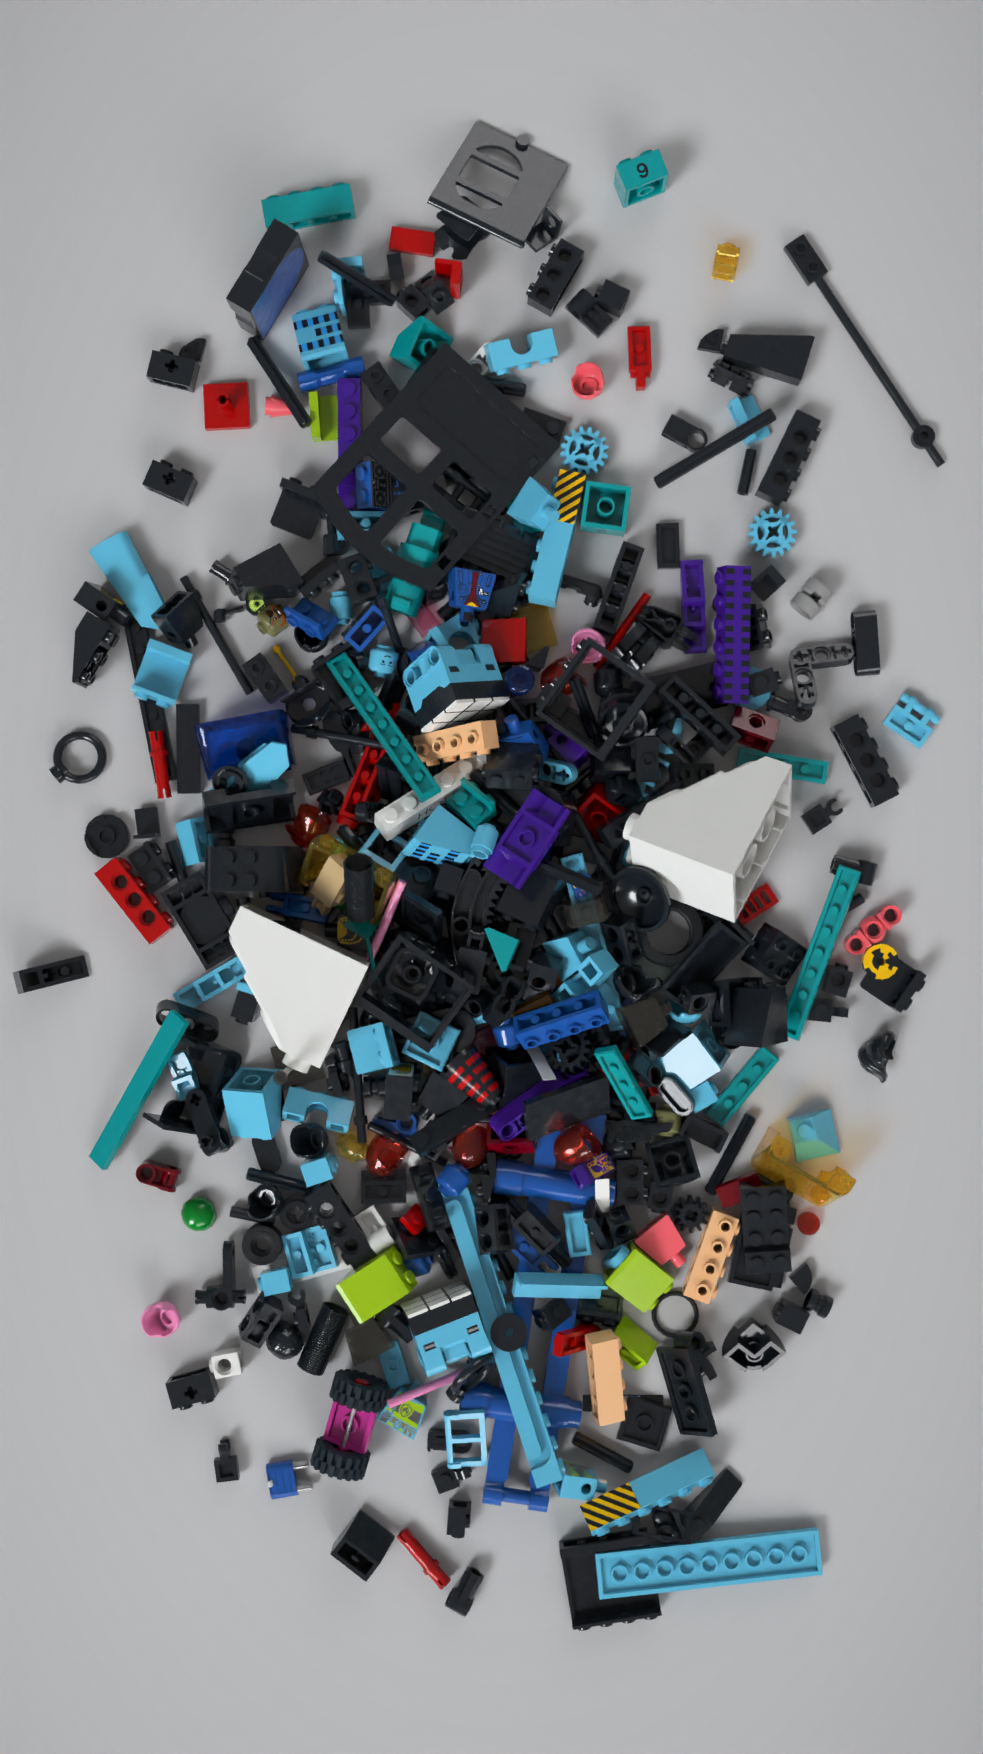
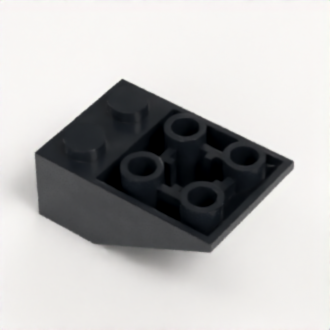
(91, 647)

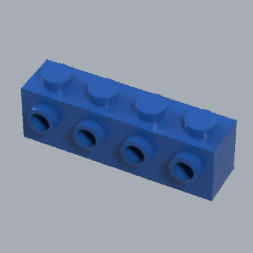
(561, 1019)

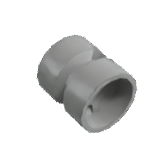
(808, 606)

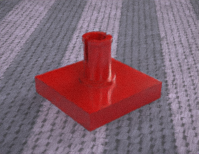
(226, 406)

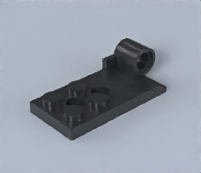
(681, 1371)

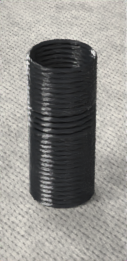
(359, 887)
(323, 1333)

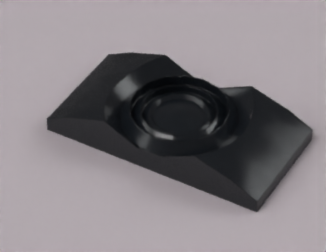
(200, 919)

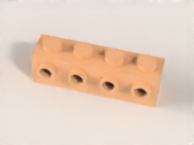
(457, 741)
(710, 1255)
(605, 1377)

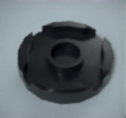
(107, 836)

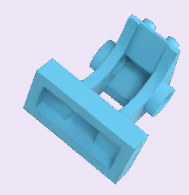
(453, 628)

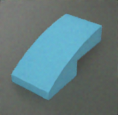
(183, 1074)

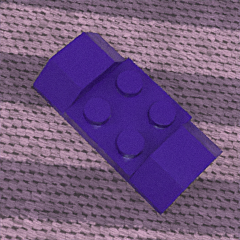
(527, 839)

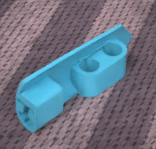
(129, 577)
(263, 765)

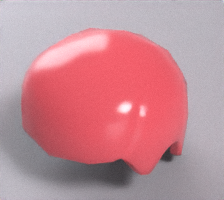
(587, 381)

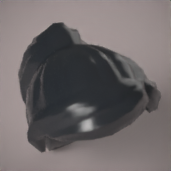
(634, 983)
(877, 1053)

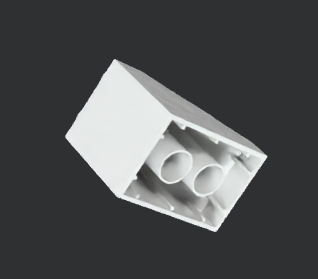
(714, 835)
(298, 983)

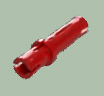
(160, 764)
(429, 1565)

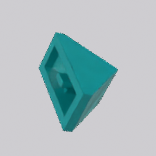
(503, 947)

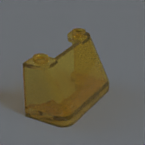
(324, 846)
(772, 1161)

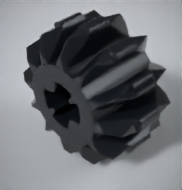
(693, 1206)

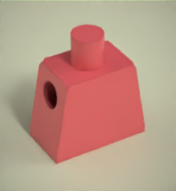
(662, 1241)

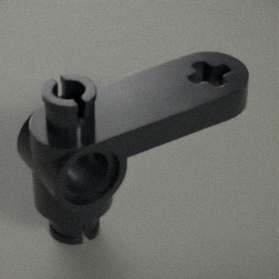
(210, 1135)
(210, 1295)

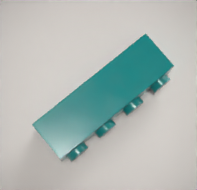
(310, 207)

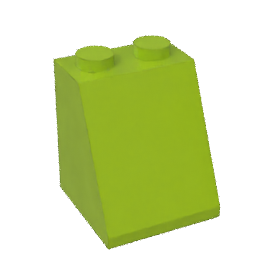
(639, 1278)
(376, 1284)

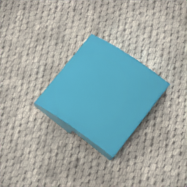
(309, 1251)

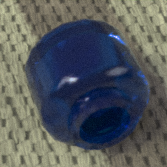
(519, 680)

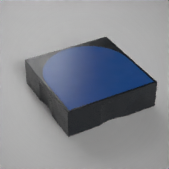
(268, 279)

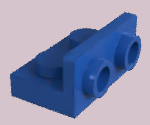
(311, 618)

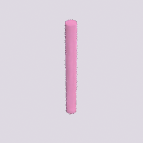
(387, 917)
(423, 1389)

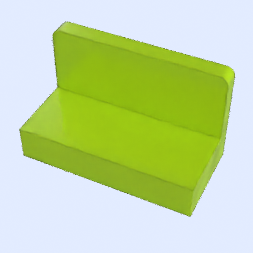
(324, 417)
(636, 1344)

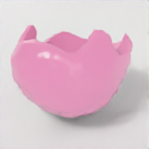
(593, 656)
(160, 1319)

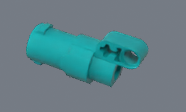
(421, 549)

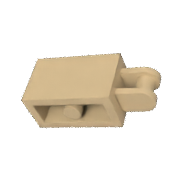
(329, 885)

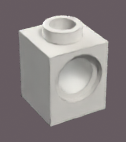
(235, 1357)

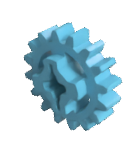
(591, 446)
(766, 527)

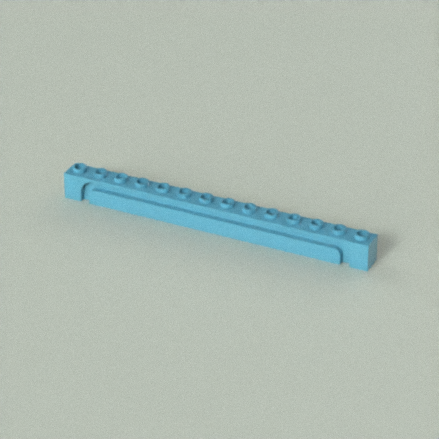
(512, 1365)

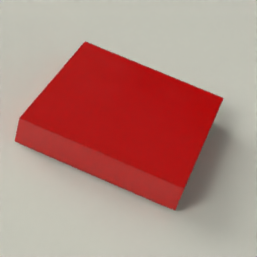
(507, 639)

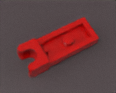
(572, 1339)

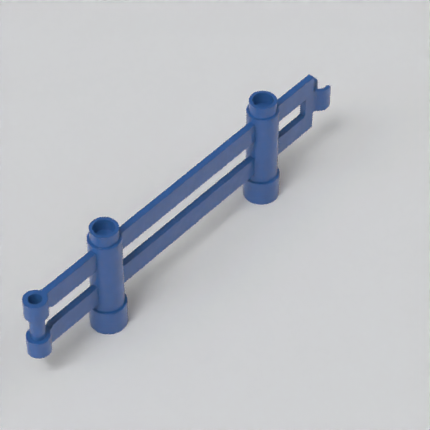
(540, 1184)

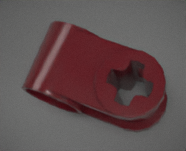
(160, 1175)

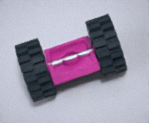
(346, 1439)

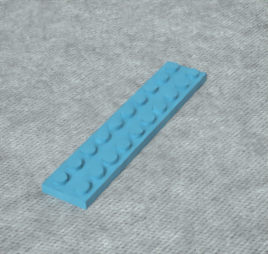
(709, 1563)

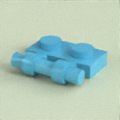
(908, 726)

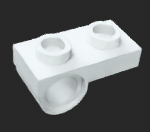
(376, 1229)

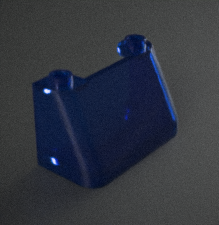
(236, 737)

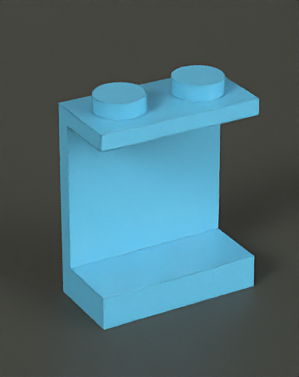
(161, 673)

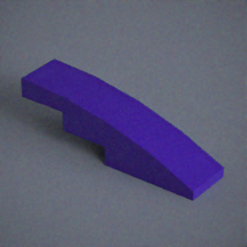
(693, 603)

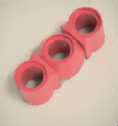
(882, 926)

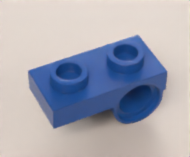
(397, 1126)

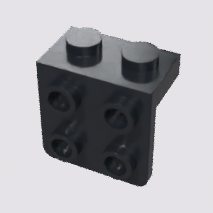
(297, 509)
(774, 954)
(897, 989)

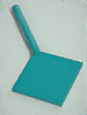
(365, 931)

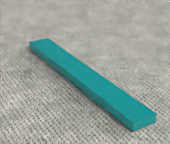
(383, 727)
(820, 949)
(139, 1089)

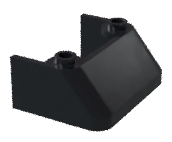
(214, 1069)

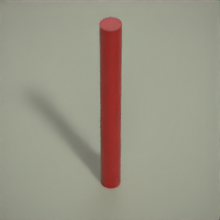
(626, 624)

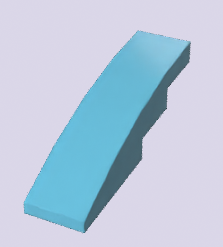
(211, 984)

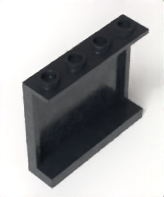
(582, 1585)

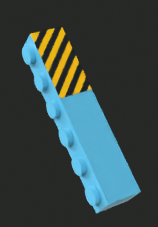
(556, 540)
(647, 1492)

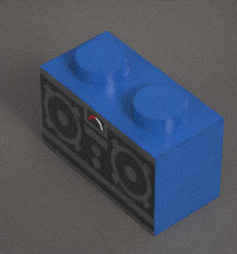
(372, 487)
(364, 627)

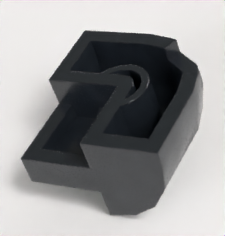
(752, 1346)

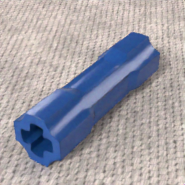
(317, 378)

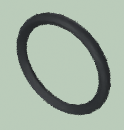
(674, 1293)

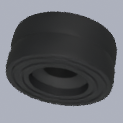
(259, 1256)

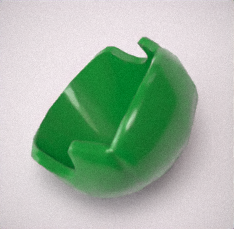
(198, 1214)

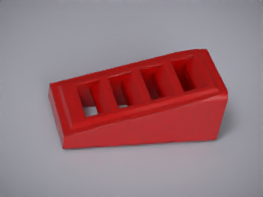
(742, 919)

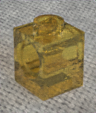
(725, 262)

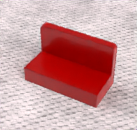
(452, 271)

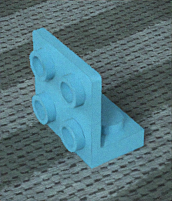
(339, 293)
(373, 1047)

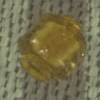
(350, 1148)

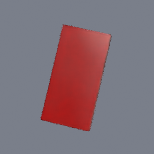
(412, 241)

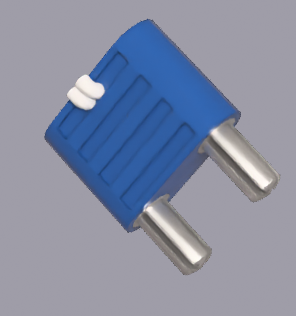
(283, 1479)

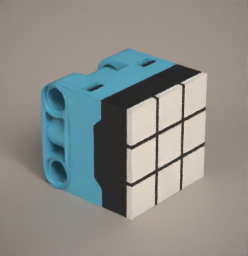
(454, 686)
(445, 1327)

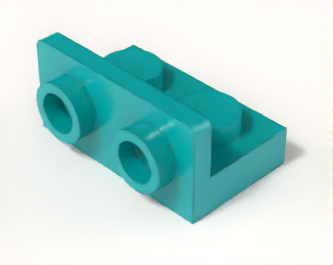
(472, 804)

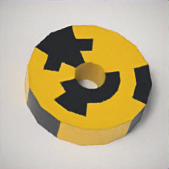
(870, 965)

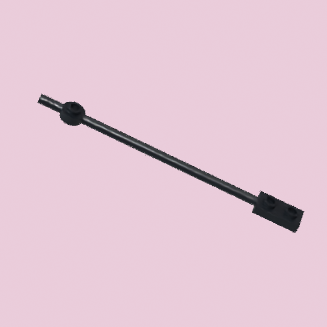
(813, 270)

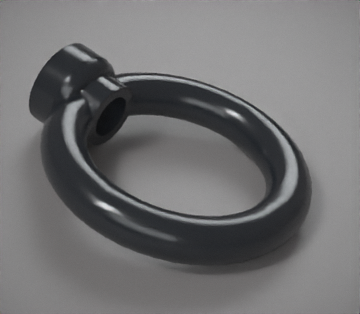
(59, 770)
(458, 1389)

